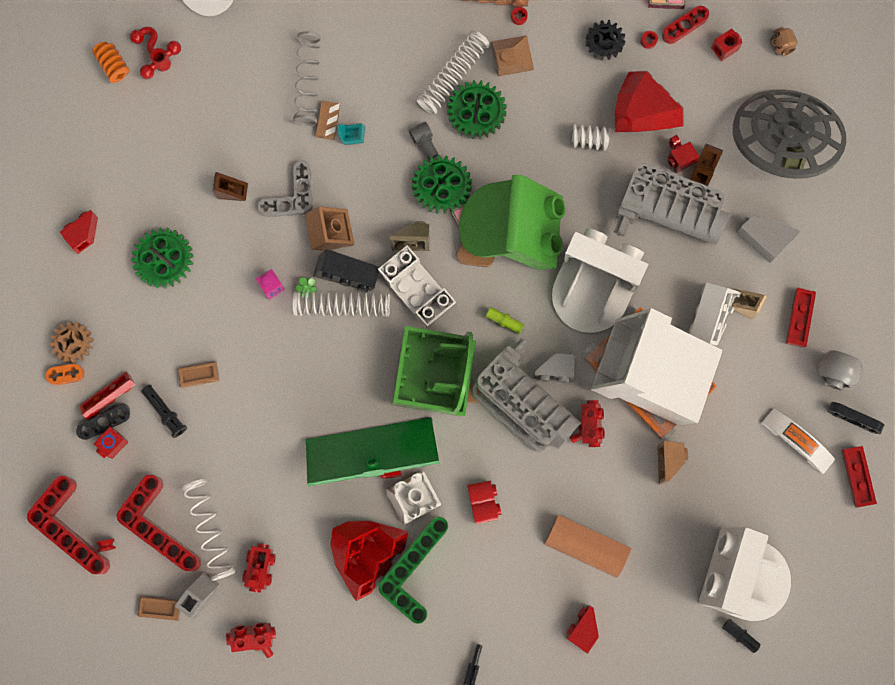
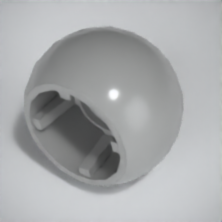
(839, 369)

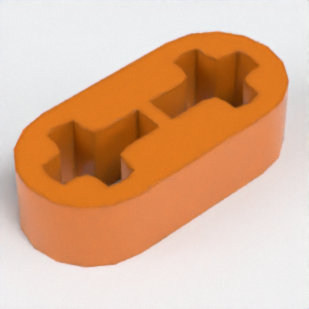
(65, 379)

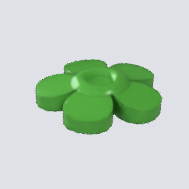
(306, 286)

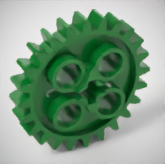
(460, 107)
(428, 175)
(151, 270)

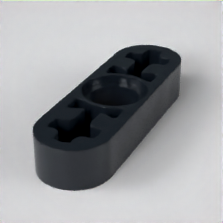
(856, 418)
(100, 429)

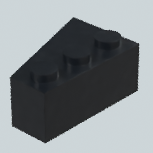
(346, 271)

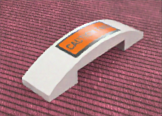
(799, 439)

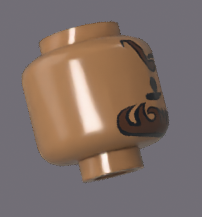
(784, 41)

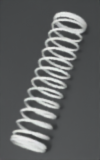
(429, 101)
(296, 305)

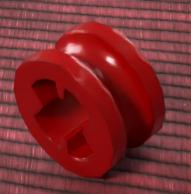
(523, 11)
(649, 34)
(106, 545)

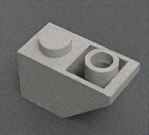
(558, 367)
(197, 596)

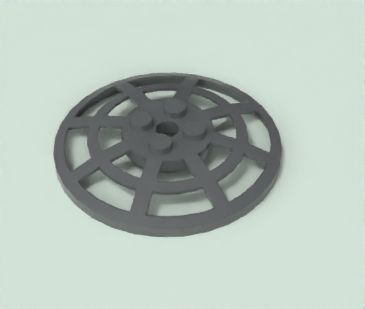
(788, 136)

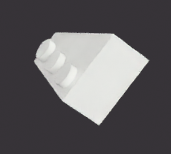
(712, 312)

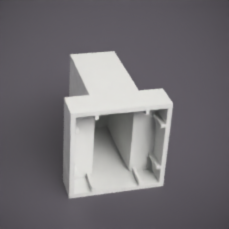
(657, 367)

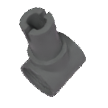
(422, 135)

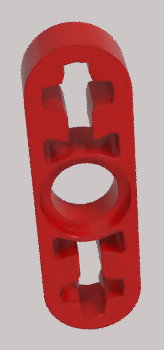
(689, 17)

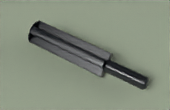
(473, 668)

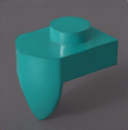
(351, 133)

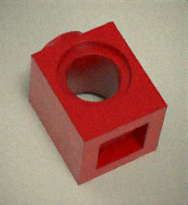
(724, 51)

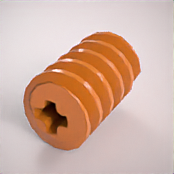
(110, 61)

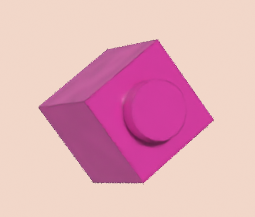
(270, 284)

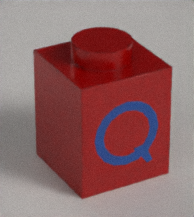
(110, 443)

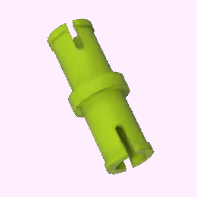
(504, 320)

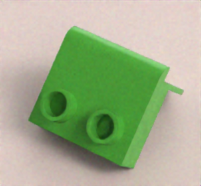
(514, 221)
(434, 371)

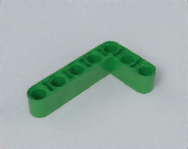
(410, 568)

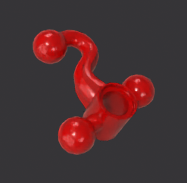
(173, 48)

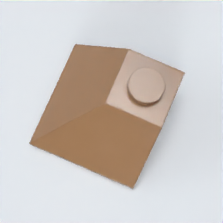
(512, 55)
(670, 459)

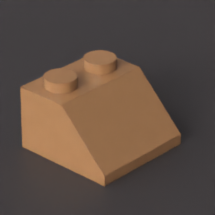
(329, 228)

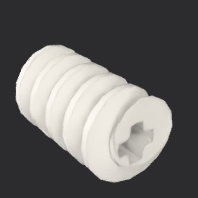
(590, 137)

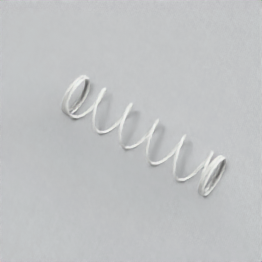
(194, 484)

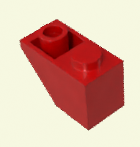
(81, 232)
(585, 631)

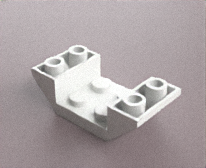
(416, 286)

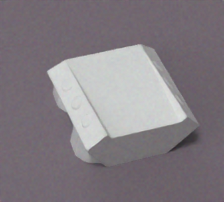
(413, 497)

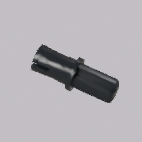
(741, 636)

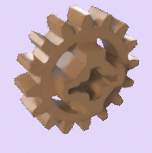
(64, 338)

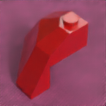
(646, 105)
(364, 553)

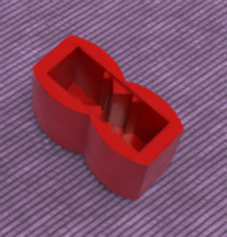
(483, 502)

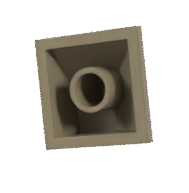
(413, 235)

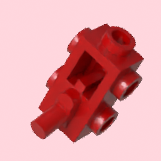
(591, 430)
(257, 572)
(252, 638)

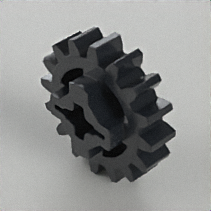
(611, 45)

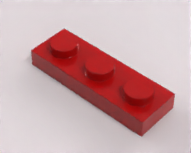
(801, 317)
(106, 395)
(859, 476)

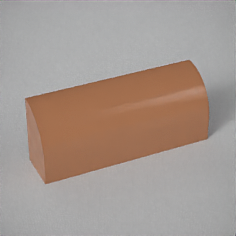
(588, 546)

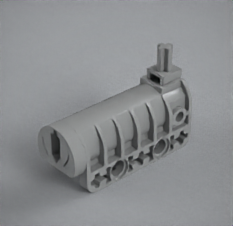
(672, 205)
(523, 401)

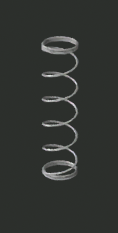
(309, 44)

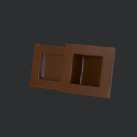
(706, 164)

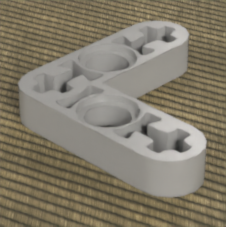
(294, 201)

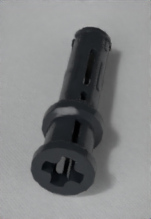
(168, 418)

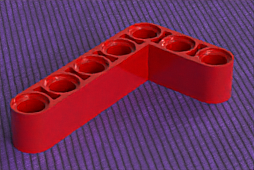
(152, 529)
(63, 531)

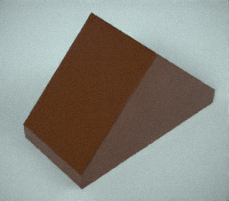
(229, 188)

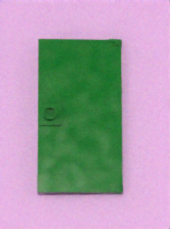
(371, 451)

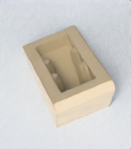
(748, 303)

